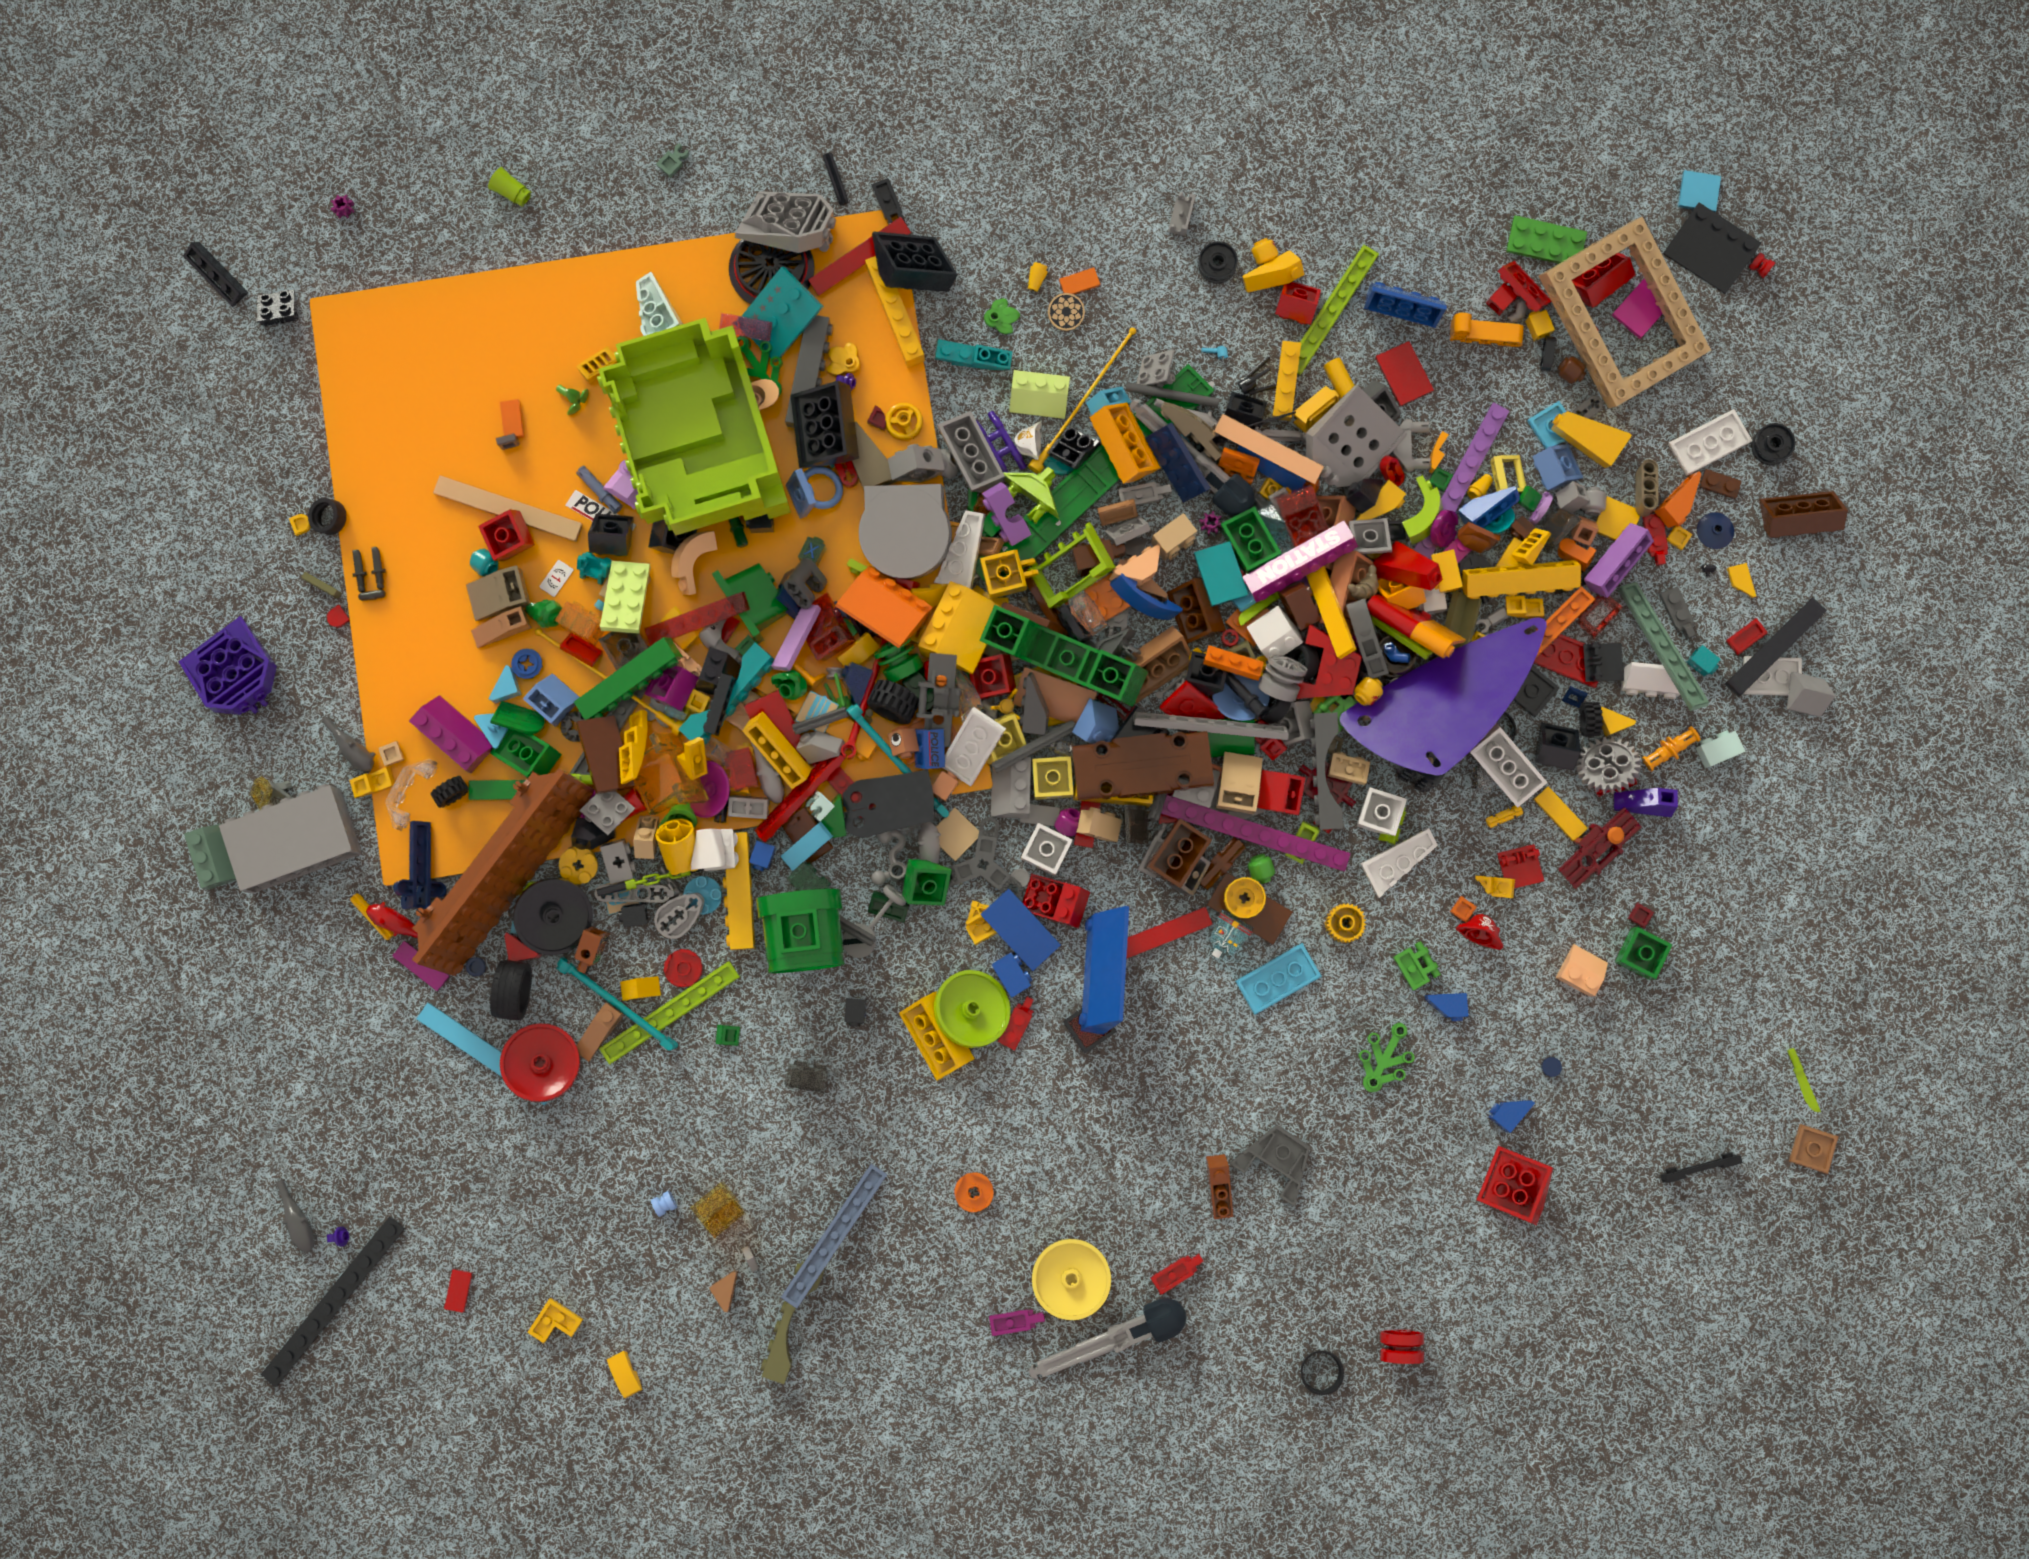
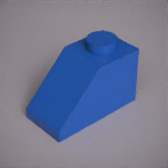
(1450, 1005)
(1509, 1114)

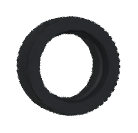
(510, 990)

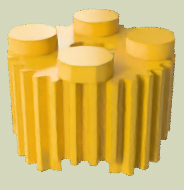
(1334, 923)

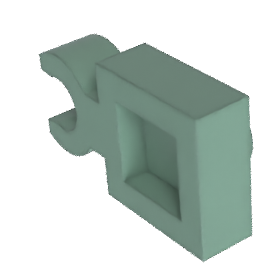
(670, 162)

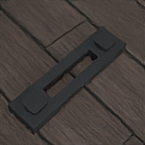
(1727, 1160)

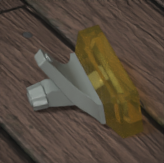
(264, 790)

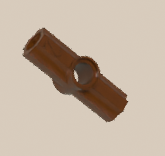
(1222, 862)

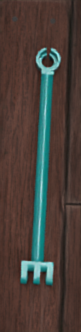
(855, 712)
(564, 967)

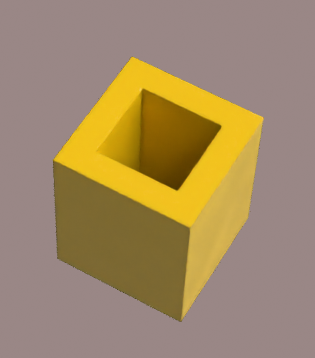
(1539, 324)

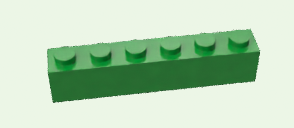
(628, 679)

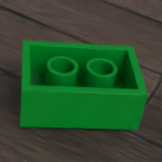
(1250, 540)

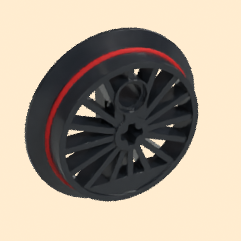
(759, 266)

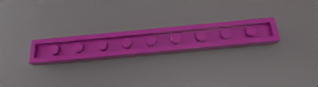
(1256, 833)

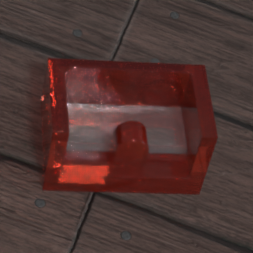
(1599, 615)

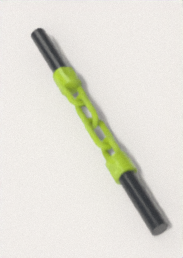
(632, 884)

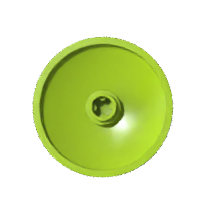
(972, 1009)

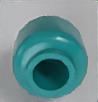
(483, 563)

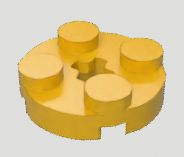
(569, 871)

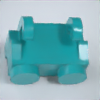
(593, 567)

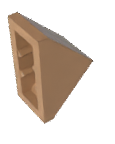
(724, 1290)

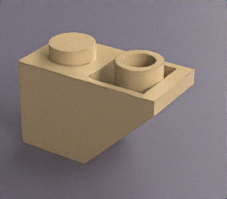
(644, 839)

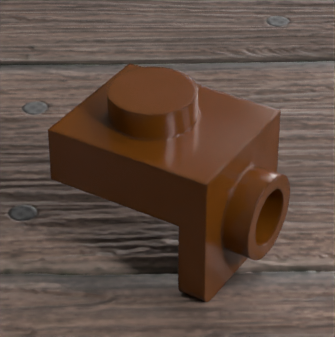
(1521, 528)

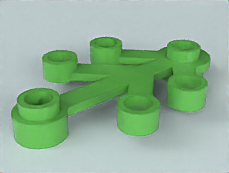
(1384, 1060)

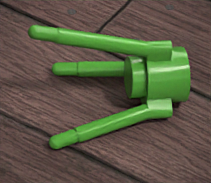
(843, 701)

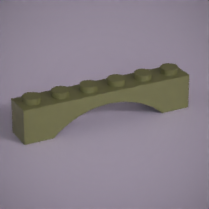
(779, 1360)

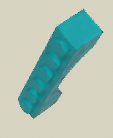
(754, 666)

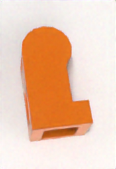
(1569, 550)

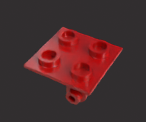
(1521, 865)

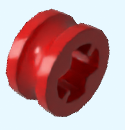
(1233, 633)

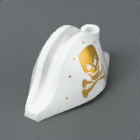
(1029, 441)

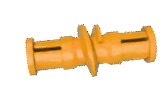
(1671, 748)

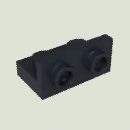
(1073, 626)

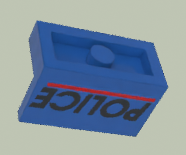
(931, 749)

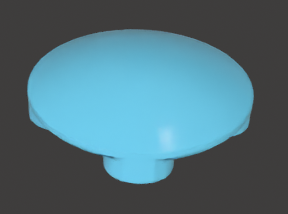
(708, 889)

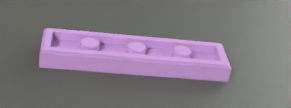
(795, 638)

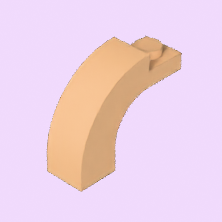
(686, 555)

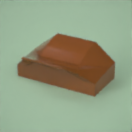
(1477, 538)

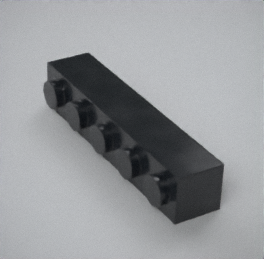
(719, 704)

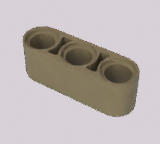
(1642, 495)

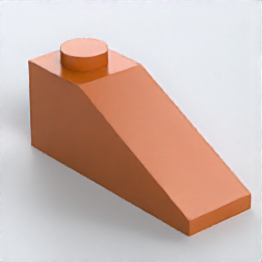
(1679, 502)

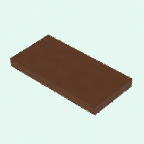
(601, 749)
(1266, 923)

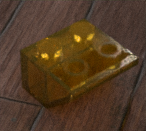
(718, 1209)

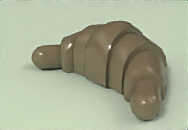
(1366, 587)

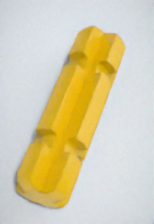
(1504, 816)

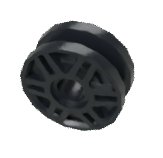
(1217, 251)
(1781, 436)

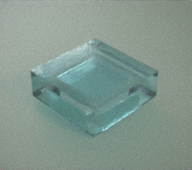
(674, 713)

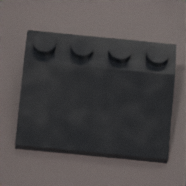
(1712, 248)
(912, 262)
(824, 425)

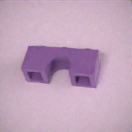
(998, 500)

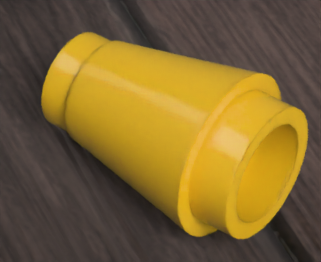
(1036, 276)
(1480, 487)

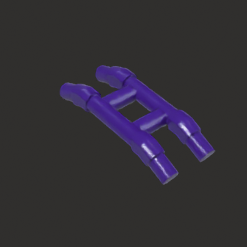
(1010, 446)

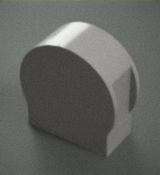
(905, 529)

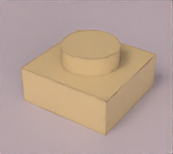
(391, 753)

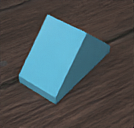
(506, 686)

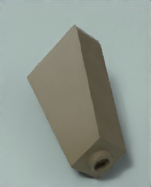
(872, 465)

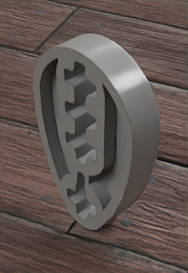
(671, 909)

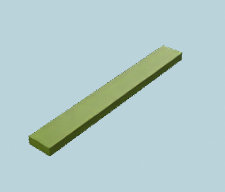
(1335, 305)
(670, 1012)

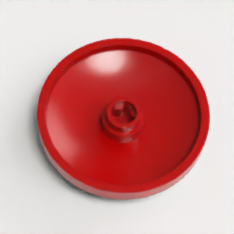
(539, 1062)

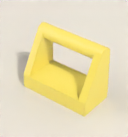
(1499, 474)

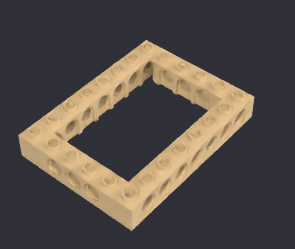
(1584, 333)

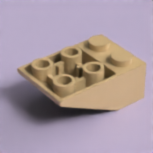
(1239, 783)

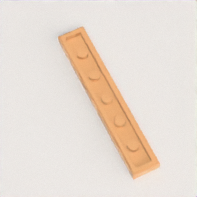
(1269, 449)

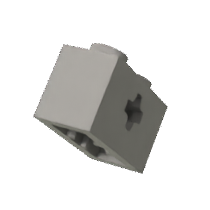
(615, 871)

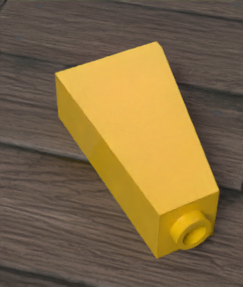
(1592, 438)

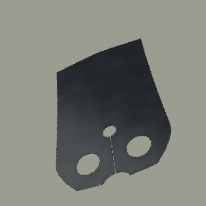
(899, 803)

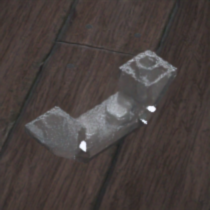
(398, 817)

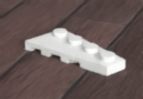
(963, 552)

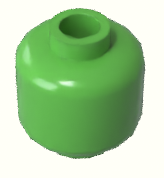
(1261, 868)

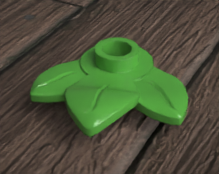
(1004, 316)

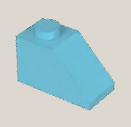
(1107, 397)

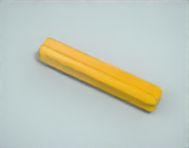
(362, 906)

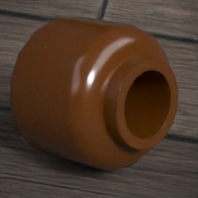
(1571, 369)

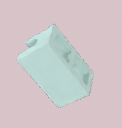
(821, 805)

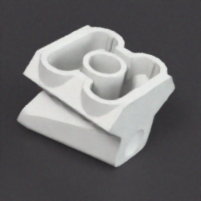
(714, 850)

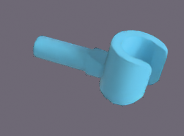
(1221, 351)

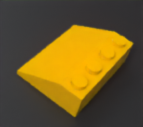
(958, 626)

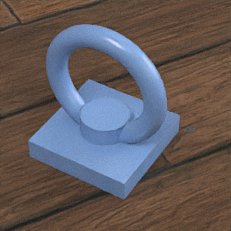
(803, 494)

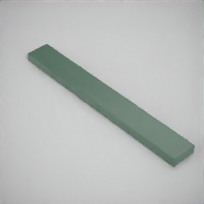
(1663, 646)

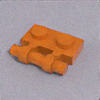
(1239, 463)

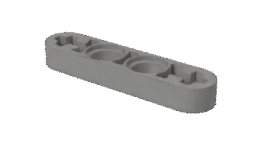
(633, 894)

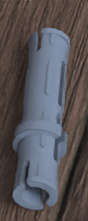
(596, 486)

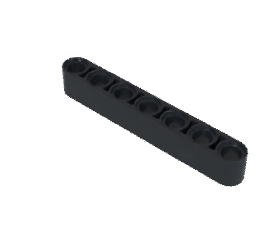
(1775, 647)

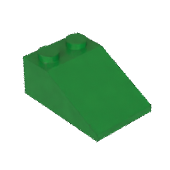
(526, 753)

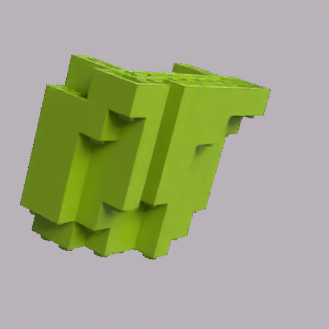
(692, 428)

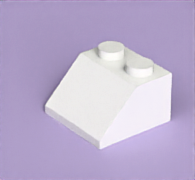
(1275, 633)
(1381, 812)

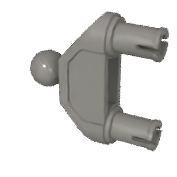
(1403, 451)

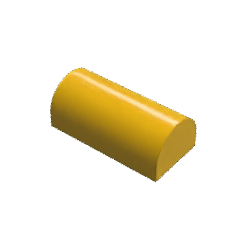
(1339, 376)

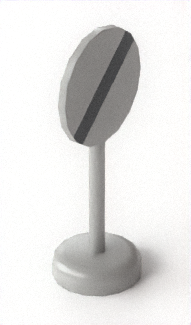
(856, 947)

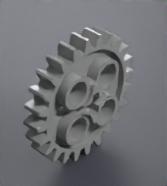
(1608, 765)

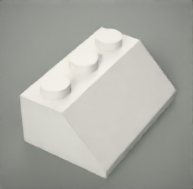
(1648, 679)

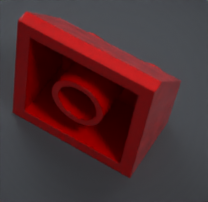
(1298, 302)

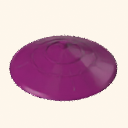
(717, 789)

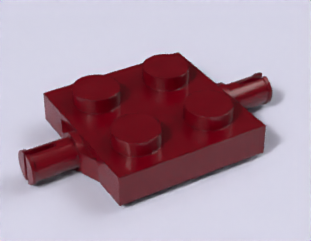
(1337, 787)

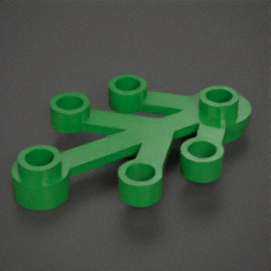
(760, 369)

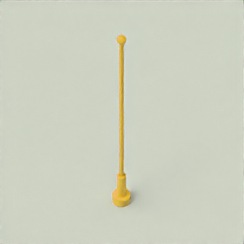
(1036, 465)
(658, 714)

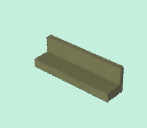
(1462, 616)

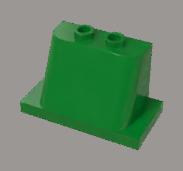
(760, 596)

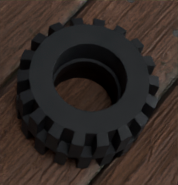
(893, 702)

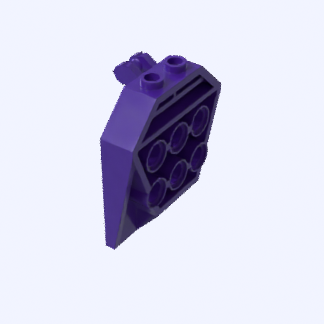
(250, 683)

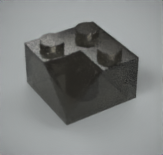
(623, 647)

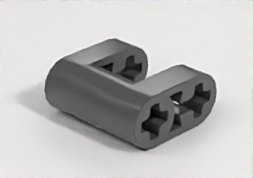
(802, 575)

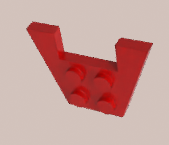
(1334, 674)

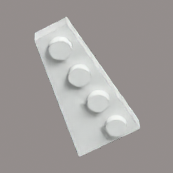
(1390, 865)

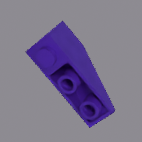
(1648, 801)

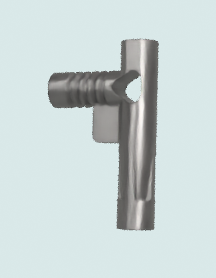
(674, 888)

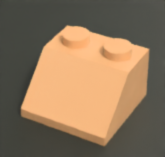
(1583, 971)

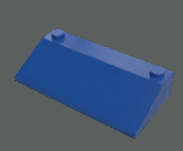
(1104, 970)

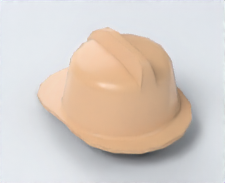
(765, 392)

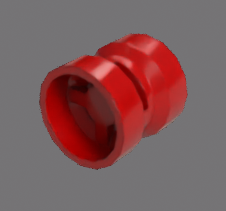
(1764, 268)

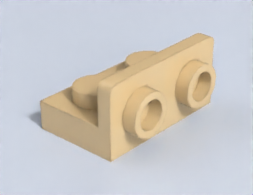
(1348, 768)

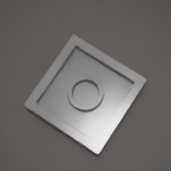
(1127, 530)

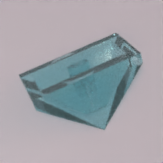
(1274, 523)

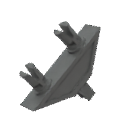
(1117, 644)

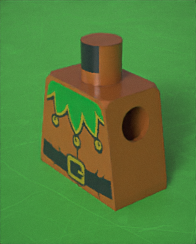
(593, 941)

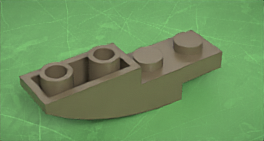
(1188, 422)

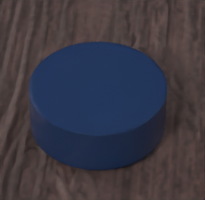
(476, 966)
(1551, 1067)

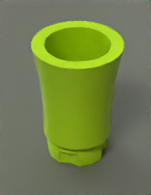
(509, 187)

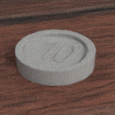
(1022, 876)

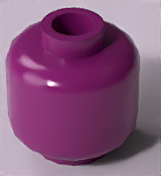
(1067, 822)

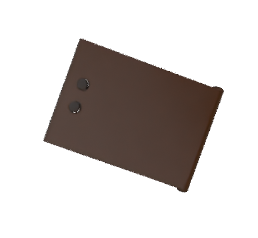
(797, 828)

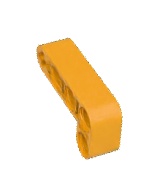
(1485, 332)

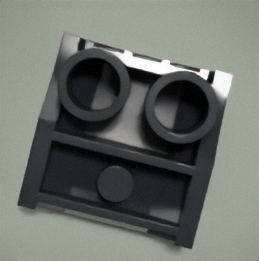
(1073, 448)

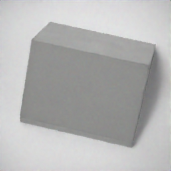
(1371, 535)
(1809, 694)

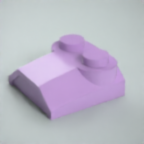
(621, 486)

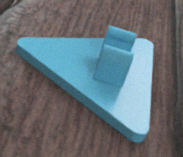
(492, 732)

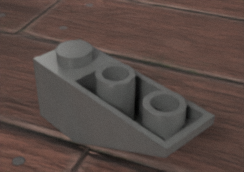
(1035, 709)

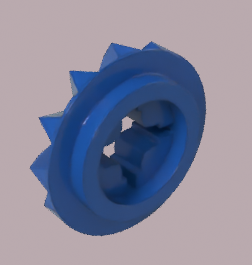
(522, 656)

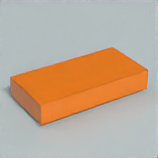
(1080, 281)
(512, 418)

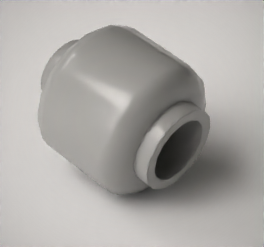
(1597, 502)

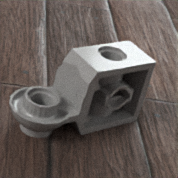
(922, 464)

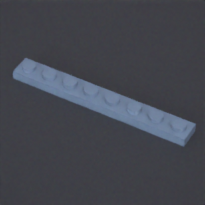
(833, 1236)

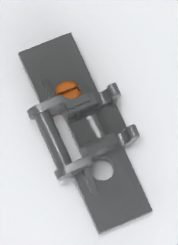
(946, 696)

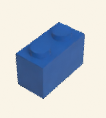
(1011, 974)

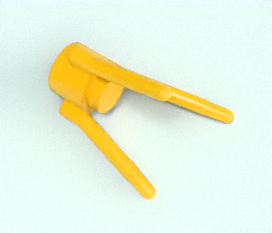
(1006, 705)

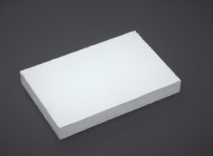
(1776, 678)

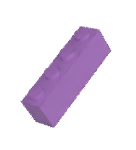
(1618, 560)

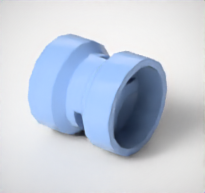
(664, 1203)

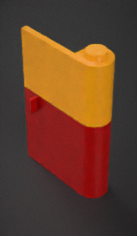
(1415, 626)

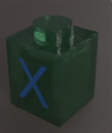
(813, 550)

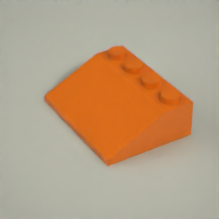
(884, 606)

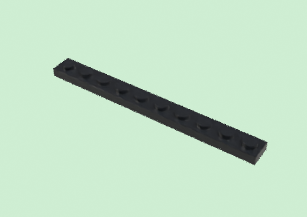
(332, 1301)

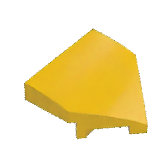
(977, 926)

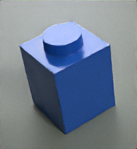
(762, 856)

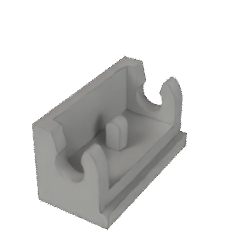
(1181, 214)
(748, 806)

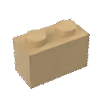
(1099, 825)

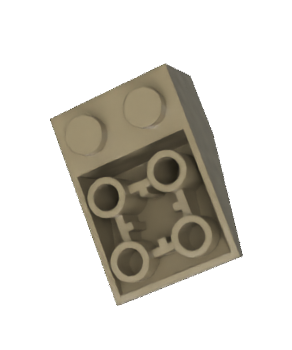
(498, 593)

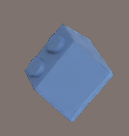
(1557, 466)
(1097, 722)

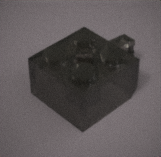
(807, 1077)

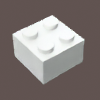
(1046, 849)

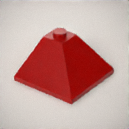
(1516, 1185)

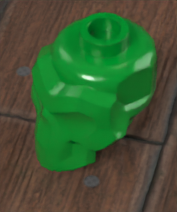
(544, 612)
(790, 684)

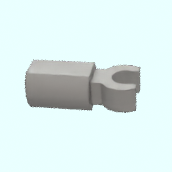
(1493, 619)

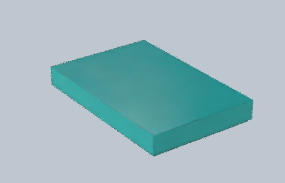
(1220, 574)

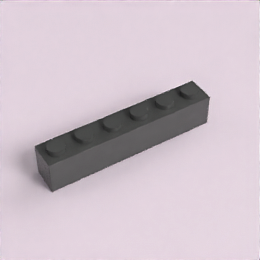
(810, 359)

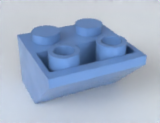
(551, 699)

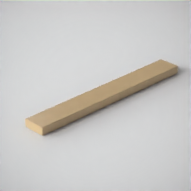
(498, 504)

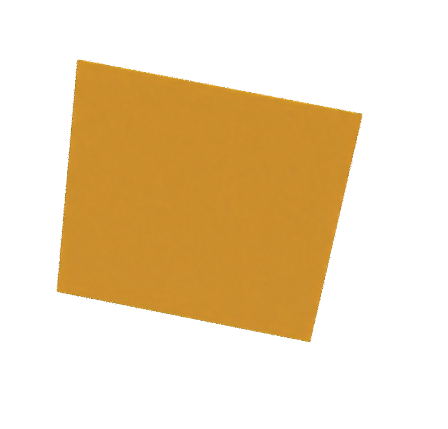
(417, 395)

